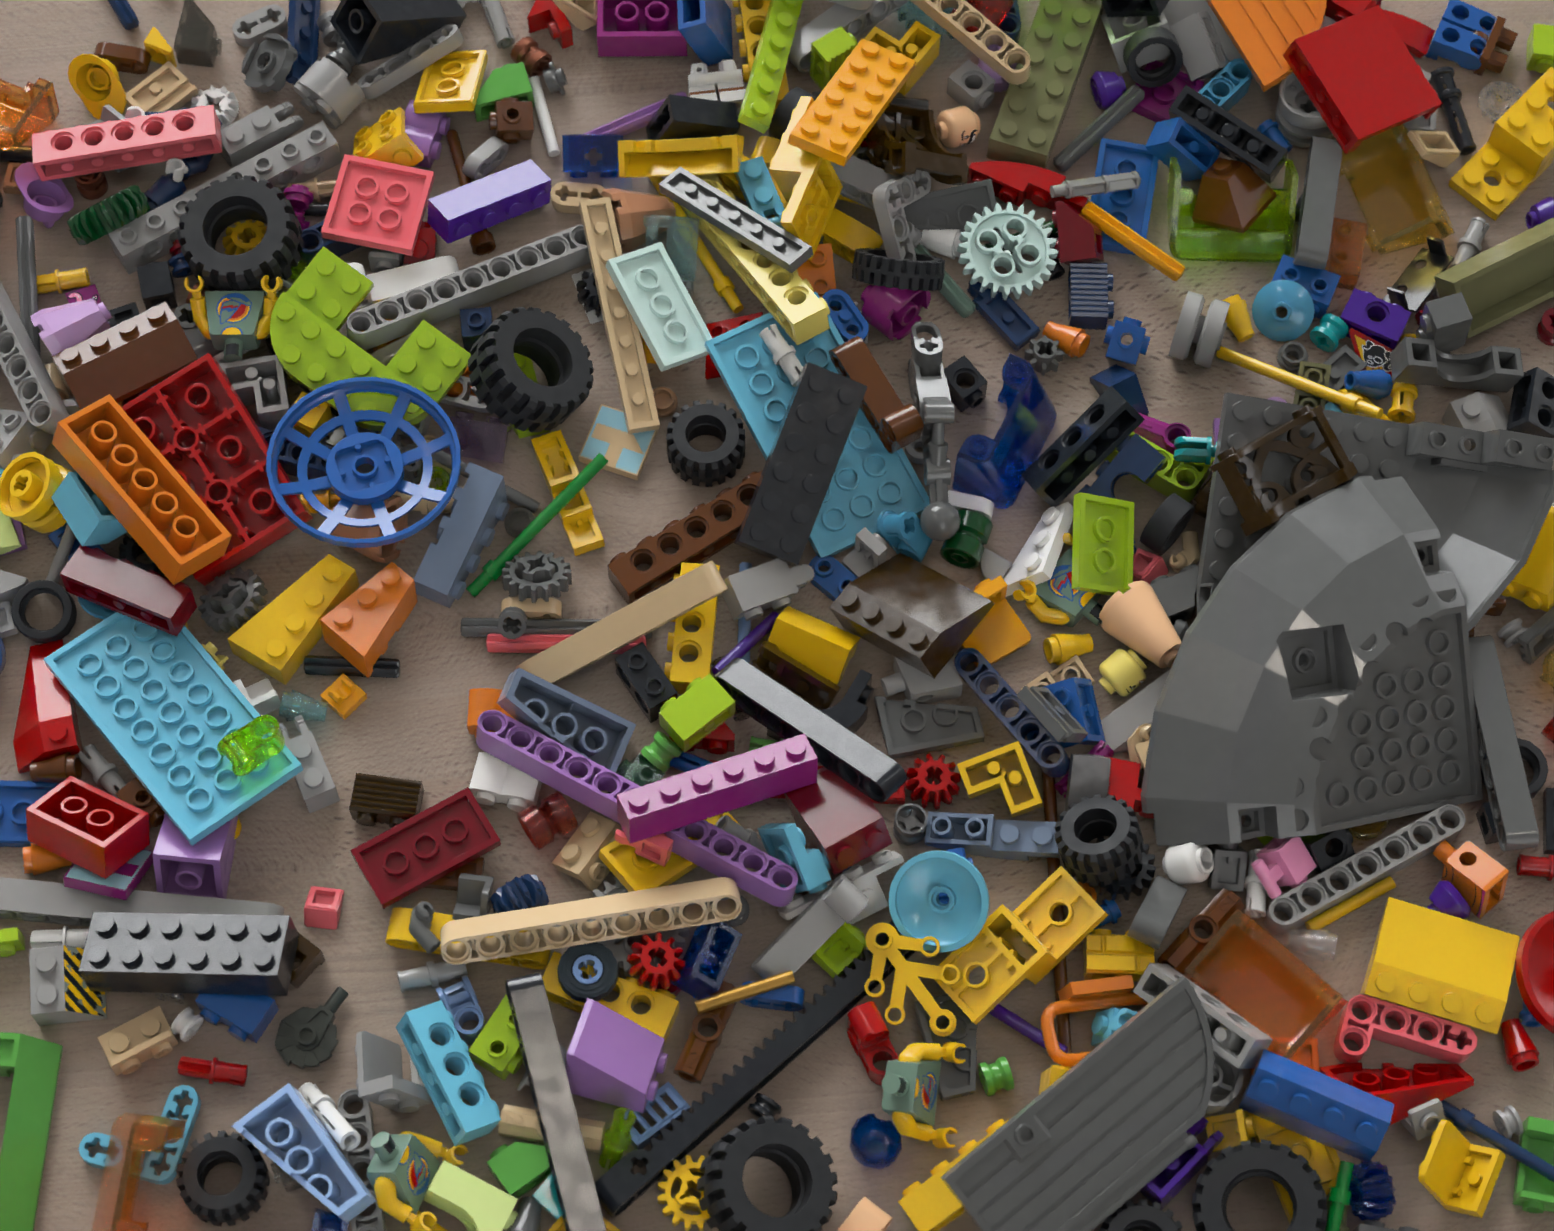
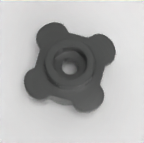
(555, 79)

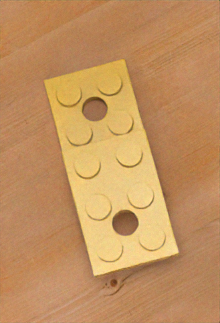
(1515, 152)
(806, 184)
(1021, 944)

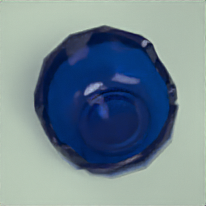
(875, 1142)

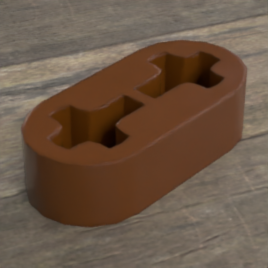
(124, 57)

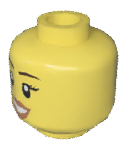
(1122, 672)

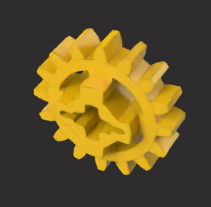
(682, 1201)

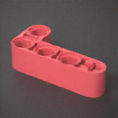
(1406, 1037)

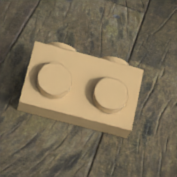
(581, 852)

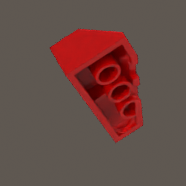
(1403, 1086)

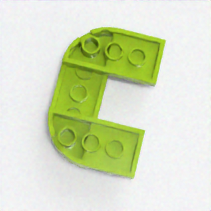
(315, 352)

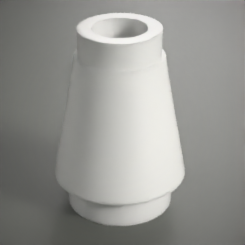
(942, 241)

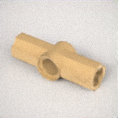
(524, 1125)

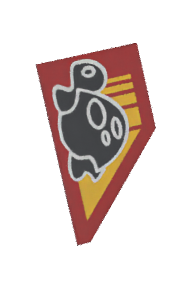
(1371, 351)

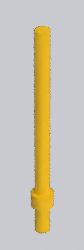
(722, 284)
(1350, 402)

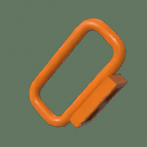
(1081, 997)

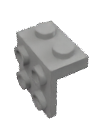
(19, 437)
(381, 1075)

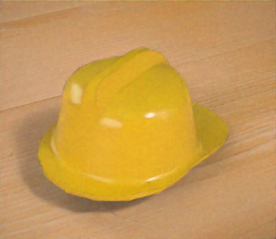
(96, 83)

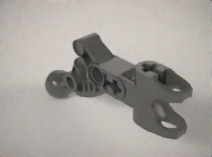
(933, 402)

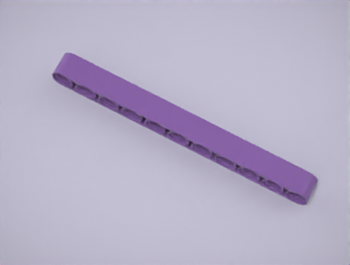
(598, 778)

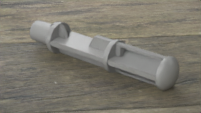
(1096, 185)

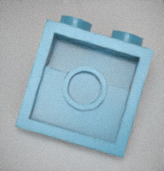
(787, 844)

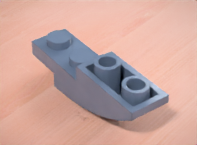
(991, 837)

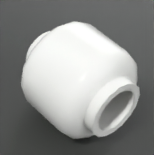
(1188, 863)

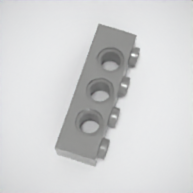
(1230, 1033)

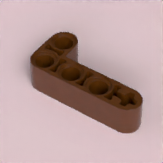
(890, 419)

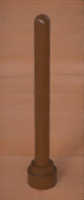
(482, 241)

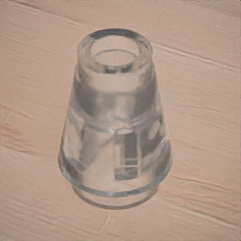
(1314, 943)

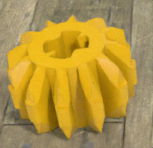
(243, 237)

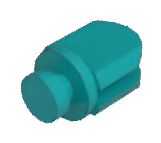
(1194, 449)

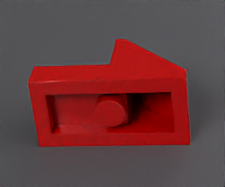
(547, 15)

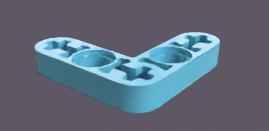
(148, 1172)

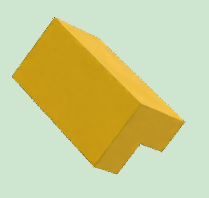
(814, 643)

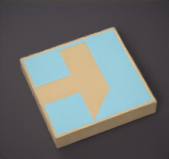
(610, 437)

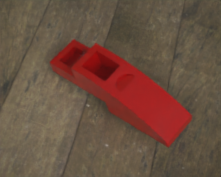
(1021, 181)

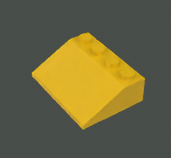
(1441, 965)

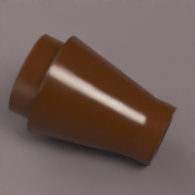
(56, 768)

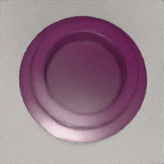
(299, 196)

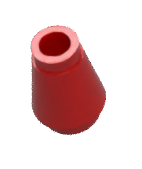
(1518, 1046)

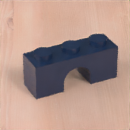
(1134, 458)

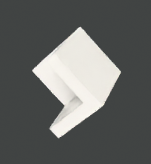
(260, 695)

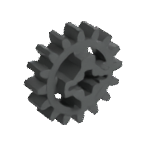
(536, 576)
(232, 600)

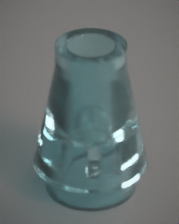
(298, 704)

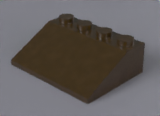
(911, 612)

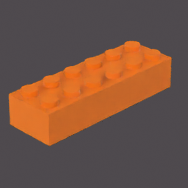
(141, 489)

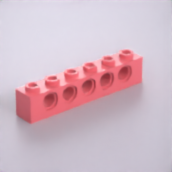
(126, 143)

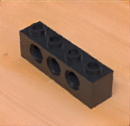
(1230, 134)
(1082, 447)

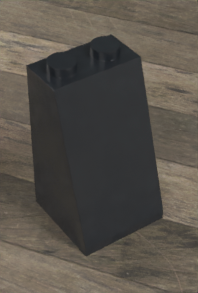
(390, 26)

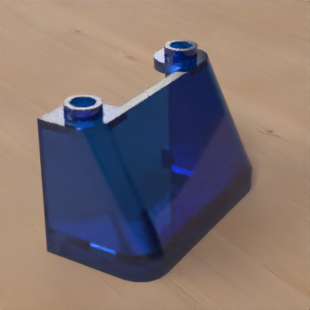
(995, 465)

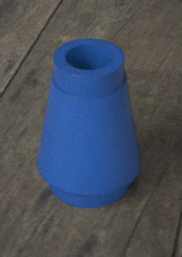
(1371, 383)

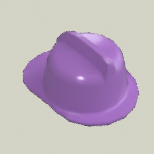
(42, 200)

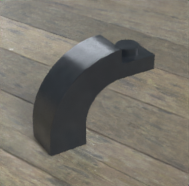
(851, 709)

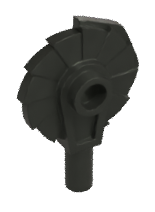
(309, 1033)

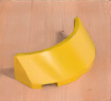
(695, 155)

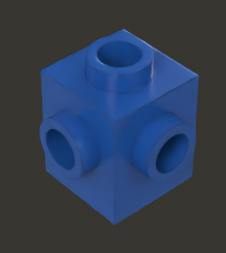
(1126, 353)

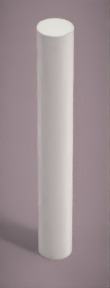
(544, 117)

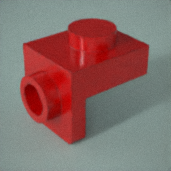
(425, 245)

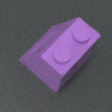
(196, 868)
(614, 1059)

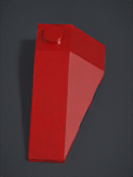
(46, 713)

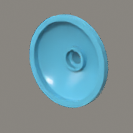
(917, 906)

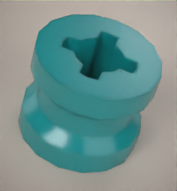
(1329, 332)

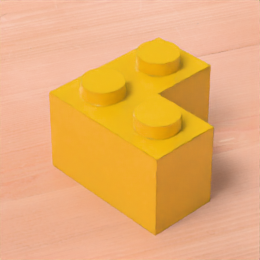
(918, 44)
(1006, 770)

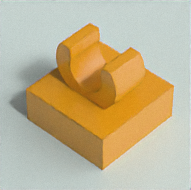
(343, 696)

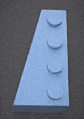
(301, 1146)

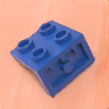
(1079, 699)

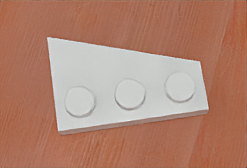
(1041, 550)

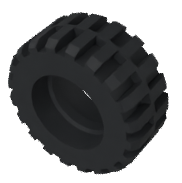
(225, 205)
(509, 390)
(788, 1148)
(1259, 1160)

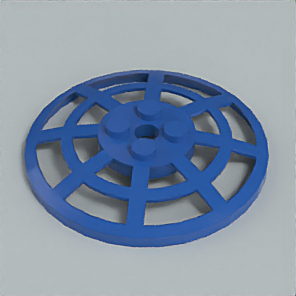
(363, 449)

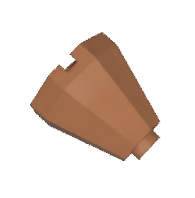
(629, 214)
(380, 554)

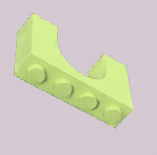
(471, 1199)

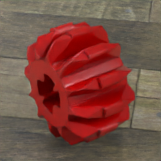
(930, 792)
(665, 971)

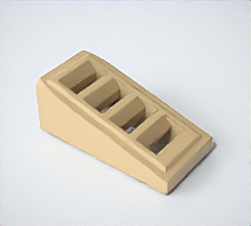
(580, 12)
(1434, 146)

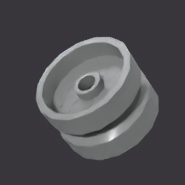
(1199, 329)

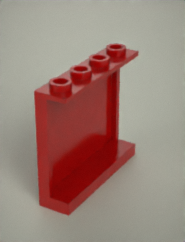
(1361, 77)

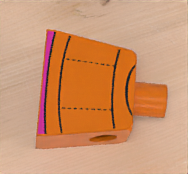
(1473, 874)

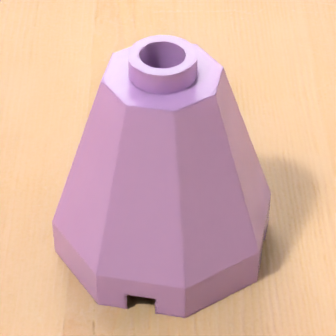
(71, 323)

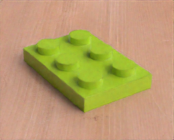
(1102, 544)

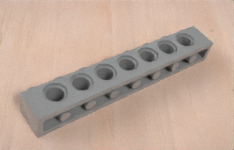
(287, 162)

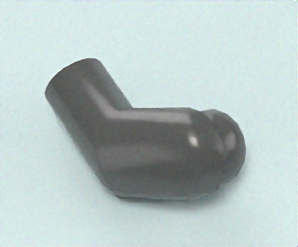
(420, 926)

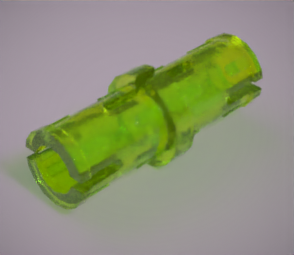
(617, 1137)

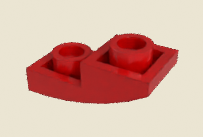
(1413, 33)

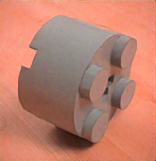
(329, 92)

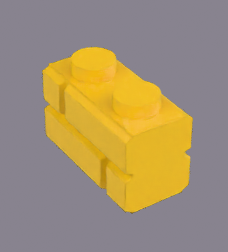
(1114, 955)

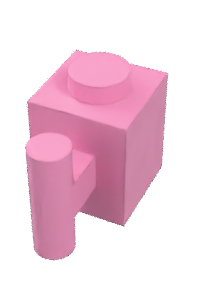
(1283, 864)

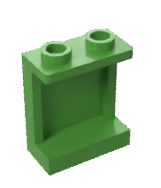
(1532, 1189)

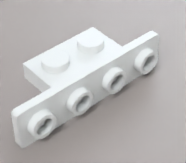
(863, 878)

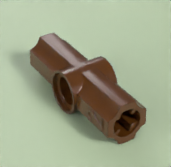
(1211, 919)
(700, 1049)

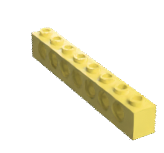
(781, 292)

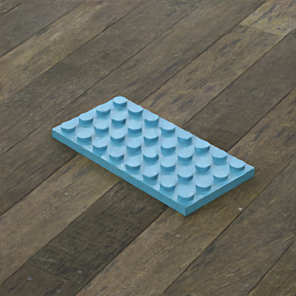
(867, 474)
(164, 715)

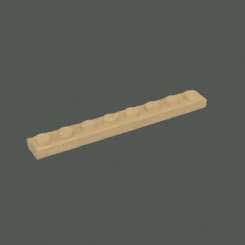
(621, 330)

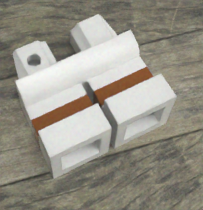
(724, 84)

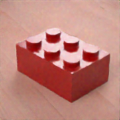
(88, 827)

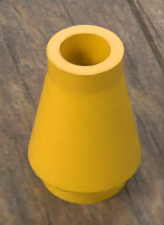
(1239, 319)
(1062, 647)

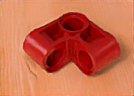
(870, 1039)

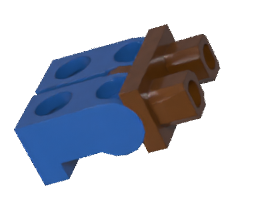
(1469, 38)

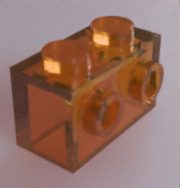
(1346, 251)

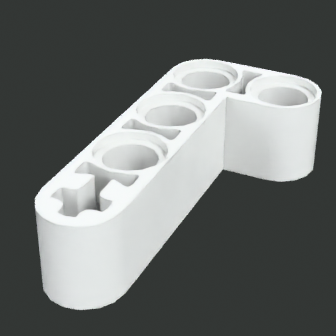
(404, 278)

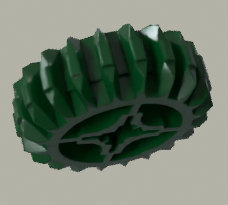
(108, 215)

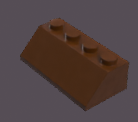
(125, 357)

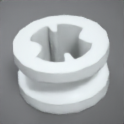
(186, 1024)

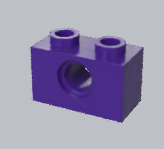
(1365, 305)

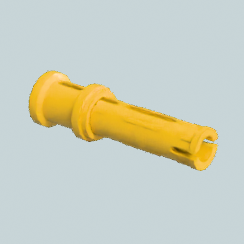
(1403, 399)

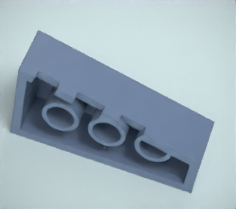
(462, 536)
(566, 718)

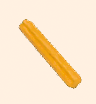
(1133, 241)

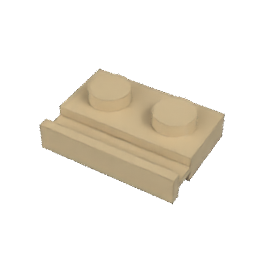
(162, 90)

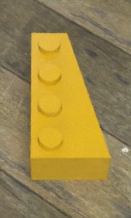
(932, 1202)

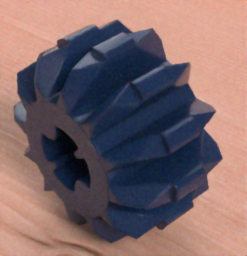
(520, 894)

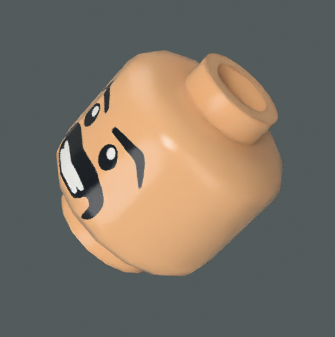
(957, 126)

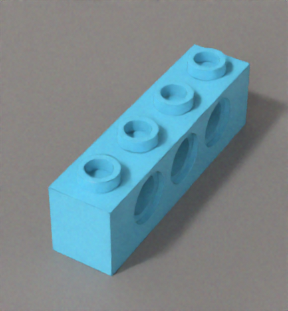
(446, 1090)

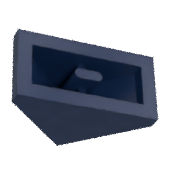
(1124, 382)

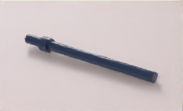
(1466, 1121)

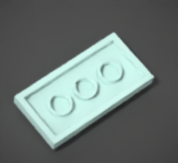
(660, 305)

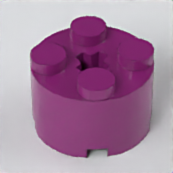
(893, 309)

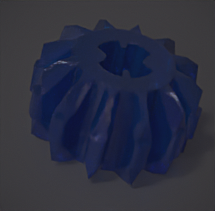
(1371, 1191)

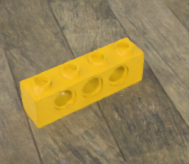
(694, 643)
(662, 1003)

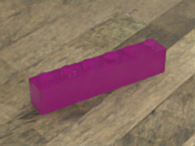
(717, 788)

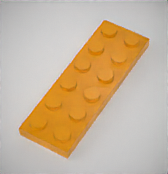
(852, 102)

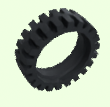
(876, 268)

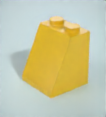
(1536, 579)

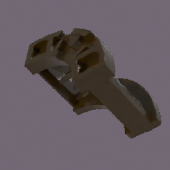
(918, 148)
(1255, 506)

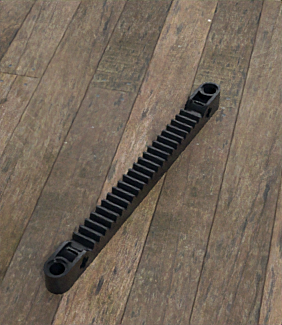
(620, 1186)

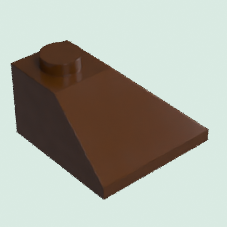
(1231, 196)

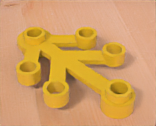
(907, 975)

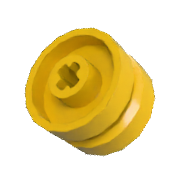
(28, 490)

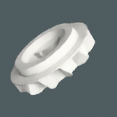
(227, 102)

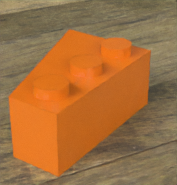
(370, 617)

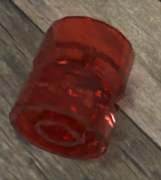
(547, 820)

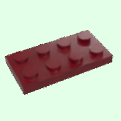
(425, 847)

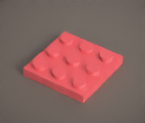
(378, 204)

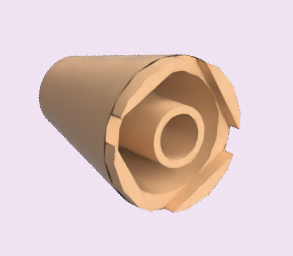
(1141, 624)

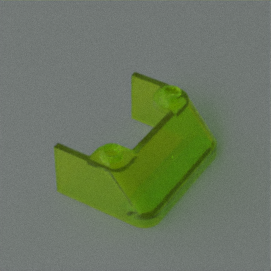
(1262, 242)

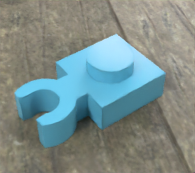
(1107, 1022)

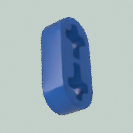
(784, 998)

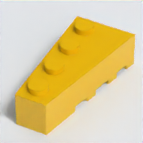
(290, 624)

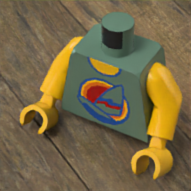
(234, 318)
(1055, 600)
(912, 1090)
(403, 1172)

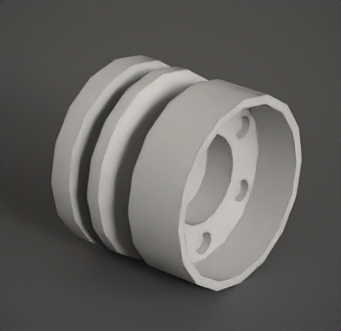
(1298, 115)

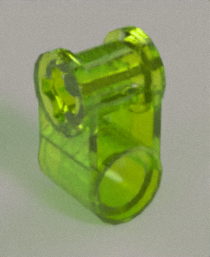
(251, 746)

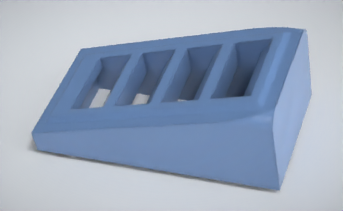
(640, 1141)

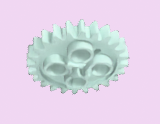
(1031, 241)

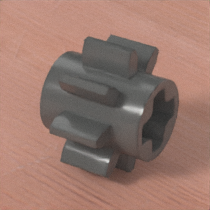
(1044, 355)

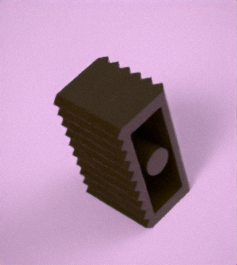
(384, 799)

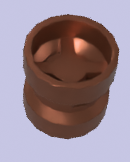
(534, 59)
(91, 185)

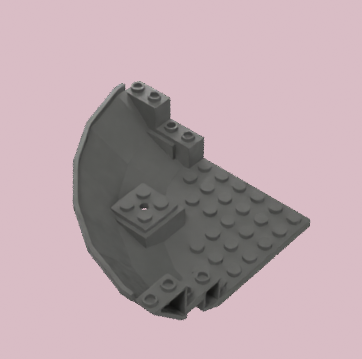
(1481, 499)
(1358, 731)

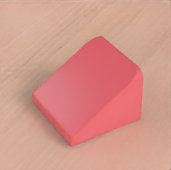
(1148, 566)
(323, 907)

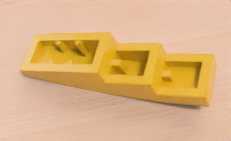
(558, 472)

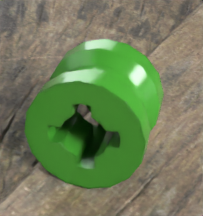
(661, 751)
(996, 1076)

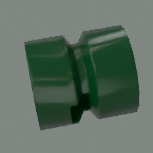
(967, 546)

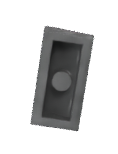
(1087, 777)

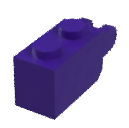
(1183, 1169)

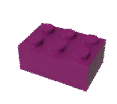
(639, 28)

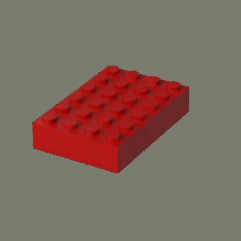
(220, 454)

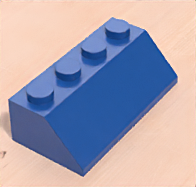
(1317, 1106)

